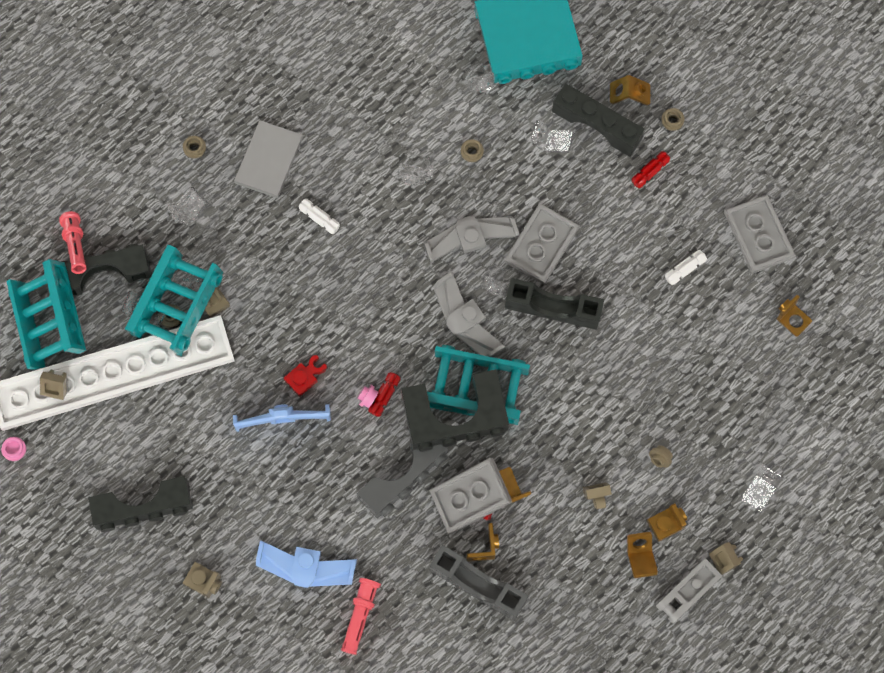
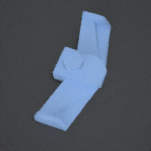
(281, 414)
(304, 567)

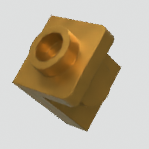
(667, 522)

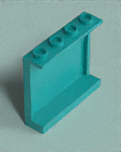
(528, 37)

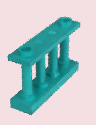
(159, 283)
(65, 315)
(461, 403)

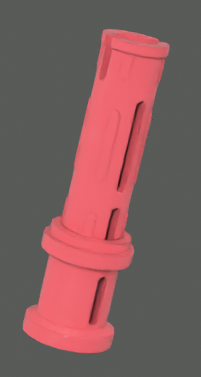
(77, 261)
(363, 604)

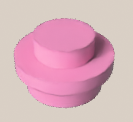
(367, 396)
(13, 449)

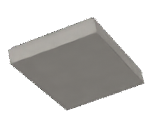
(268, 159)
(759, 234)
(542, 244)
(470, 495)

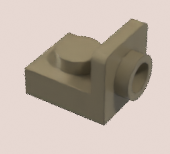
(203, 580)

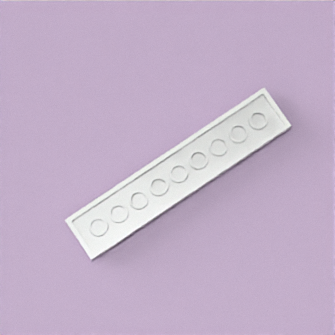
(113, 373)

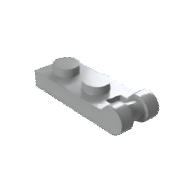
(689, 590)

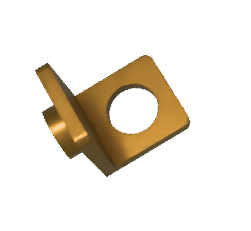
(632, 88)
(789, 309)
(511, 485)
(494, 544)
(641, 557)

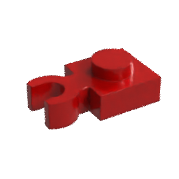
(302, 377)

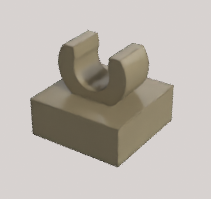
(216, 303)
(53, 385)
(597, 493)
(725, 558)

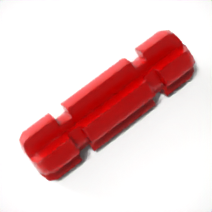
(650, 169)
(384, 394)

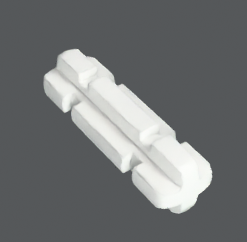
(319, 216)
(685, 267)

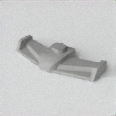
(470, 235)
(464, 318)

